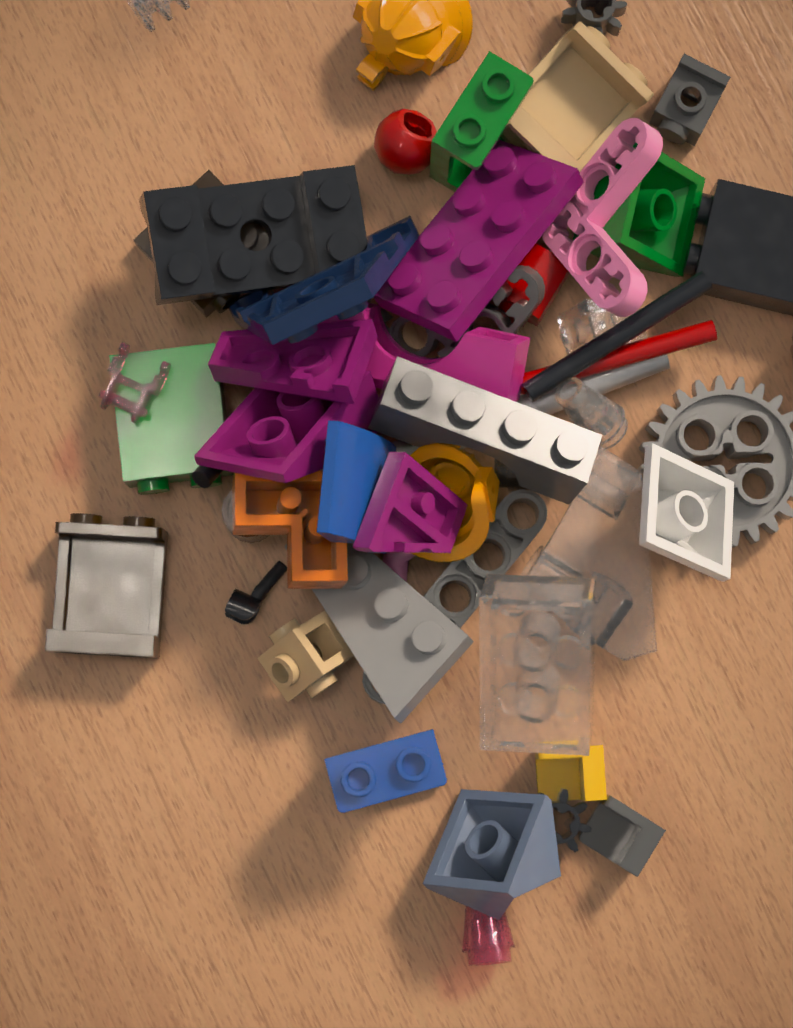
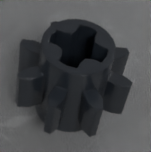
(573, 823)

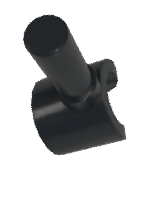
(245, 607)

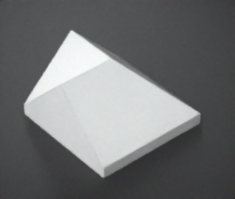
(687, 513)

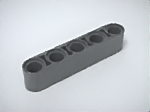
(467, 573)

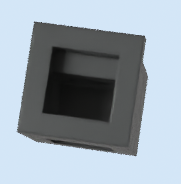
(698, 83)

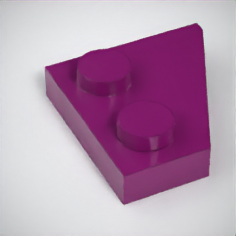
(410, 511)

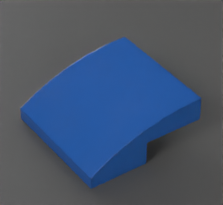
(349, 479)

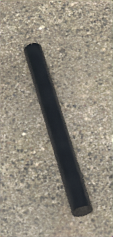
(617, 336)

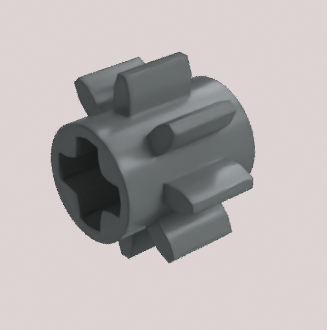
(607, 8)

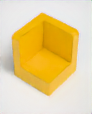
(577, 773)

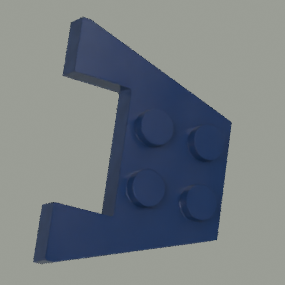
(332, 292)

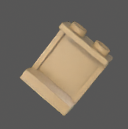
(576, 98)

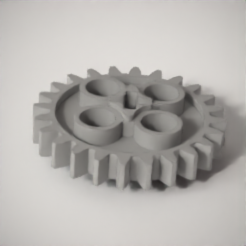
(719, 416)

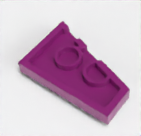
(321, 366)

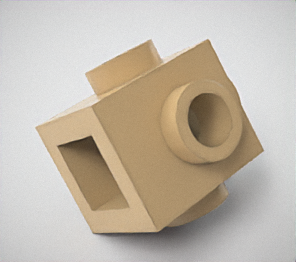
(305, 656)

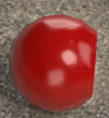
(404, 142)

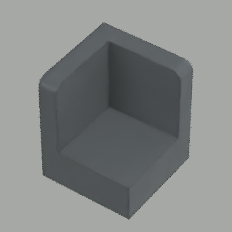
(622, 835)

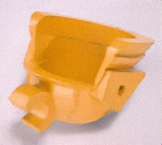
(411, 36)
(473, 484)

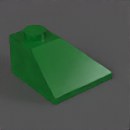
(656, 217)

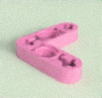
(589, 216)

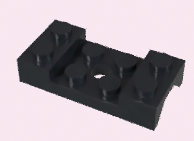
(198, 245)

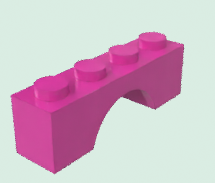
(482, 357)

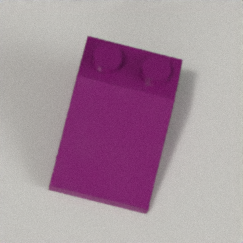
(282, 433)

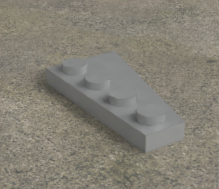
(392, 632)

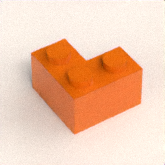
(291, 510)

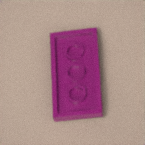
(478, 239)

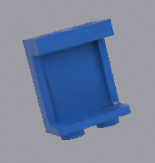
(386, 771)

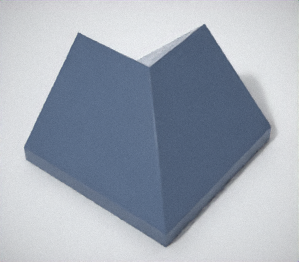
(495, 850)

